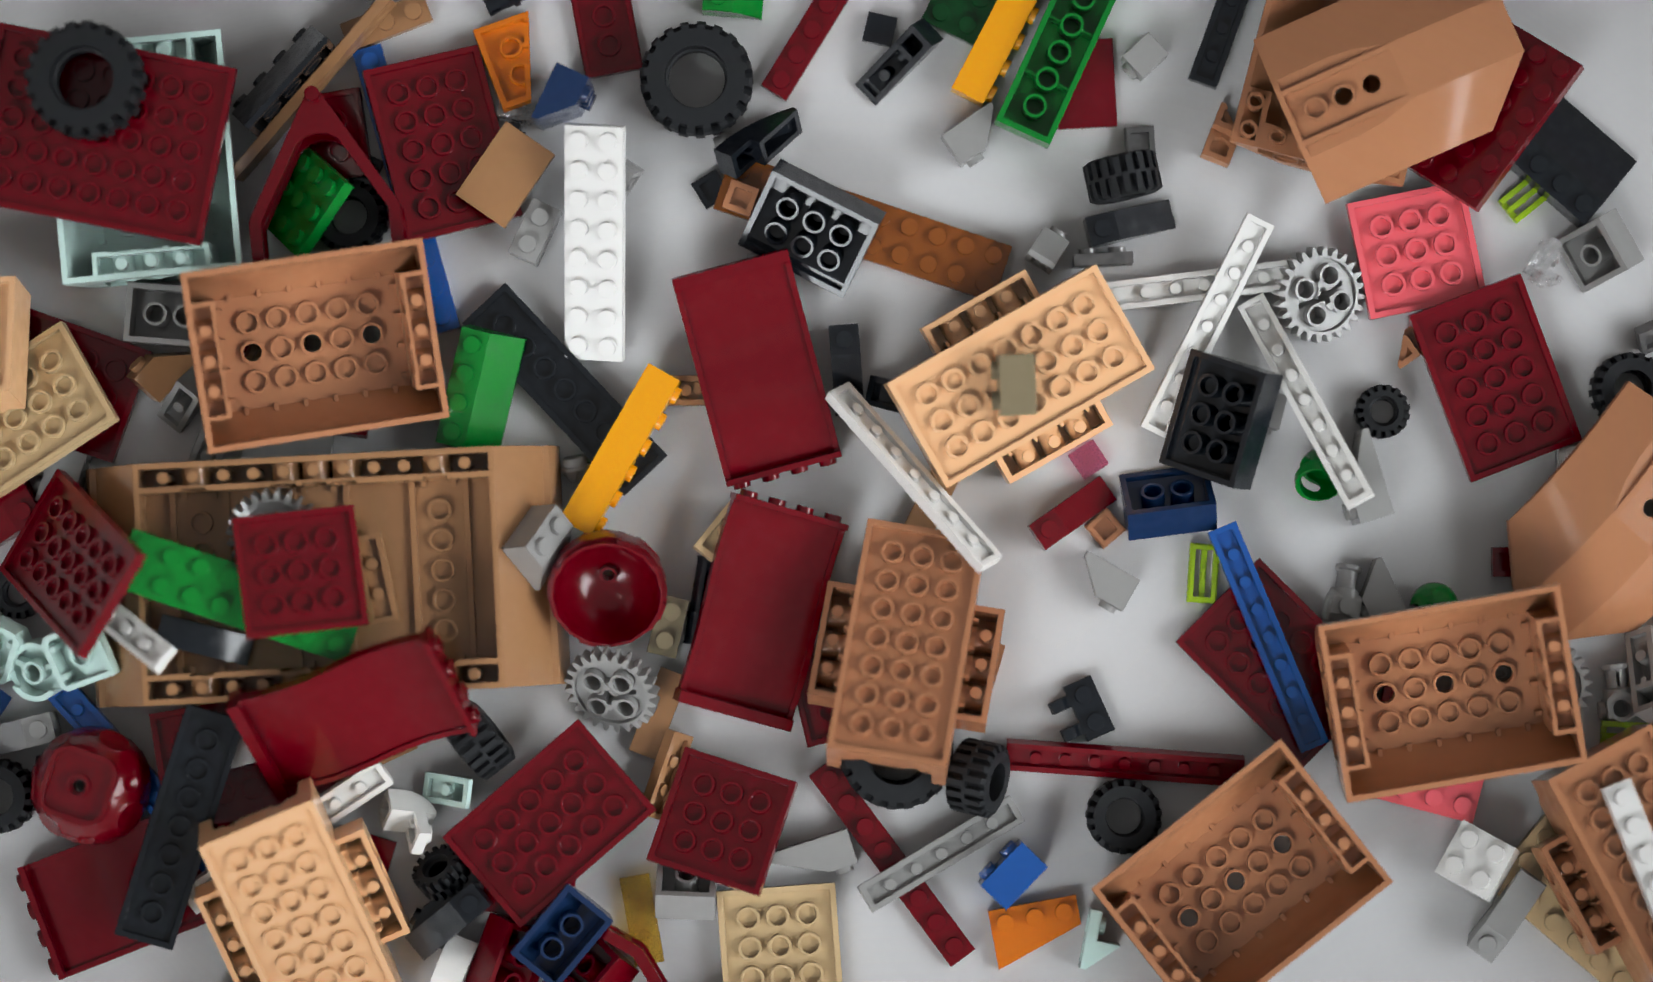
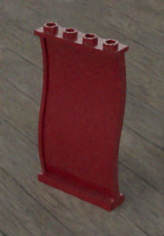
(757, 368)
(761, 610)
(354, 712)
(80, 899)

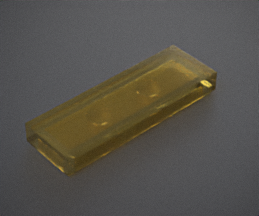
(640, 913)

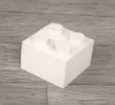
(1477, 861)

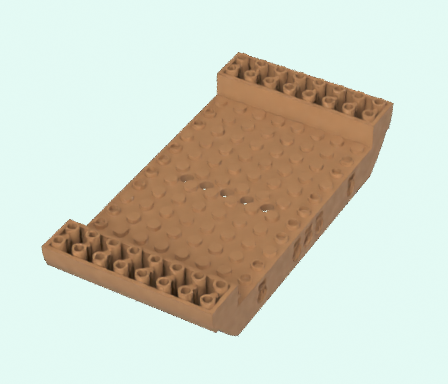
(443, 541)

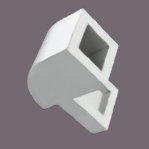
(410, 814)
(455, 960)

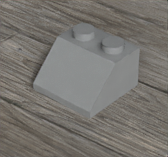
(1600, 250)
(538, 541)
(683, 896)

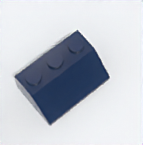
(563, 97)
(1166, 503)
(562, 935)

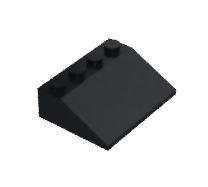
(283, 80)
(1573, 164)
(816, 222)
(1220, 419)

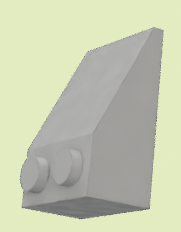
(1367, 459)

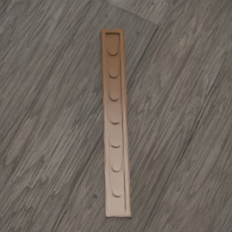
(319, 79)

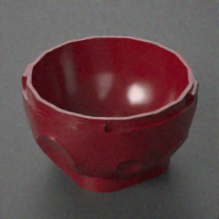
(602, 606)
(114, 781)

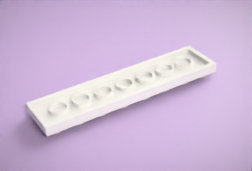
(594, 240)

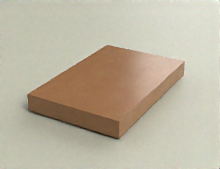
(505, 174)

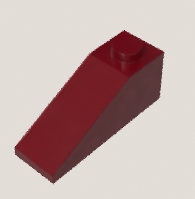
(1071, 513)

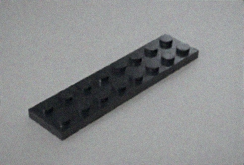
(559, 382)
(170, 844)

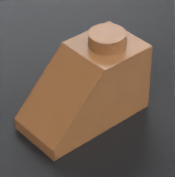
(159, 372)

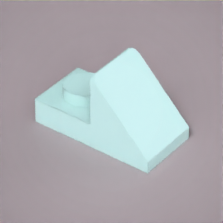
(447, 789)
(1093, 948)

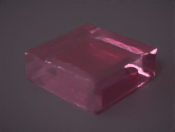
(1088, 459)

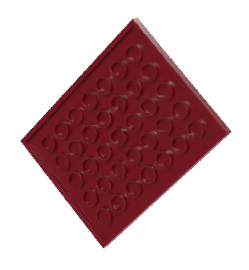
(141, 181)

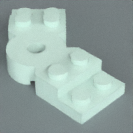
(56, 662)

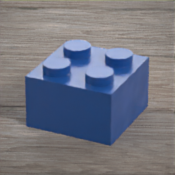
(1011, 873)

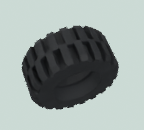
(696, 39)
(52, 58)
(886, 792)

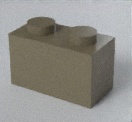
(1015, 384)
(667, 632)

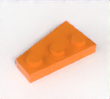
(507, 59)
(1030, 926)

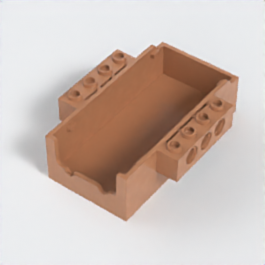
(905, 652)
(1586, 855)

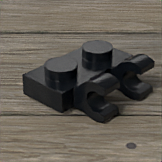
(1088, 709)

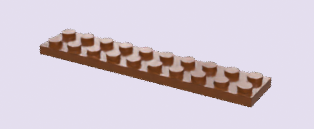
(914, 243)

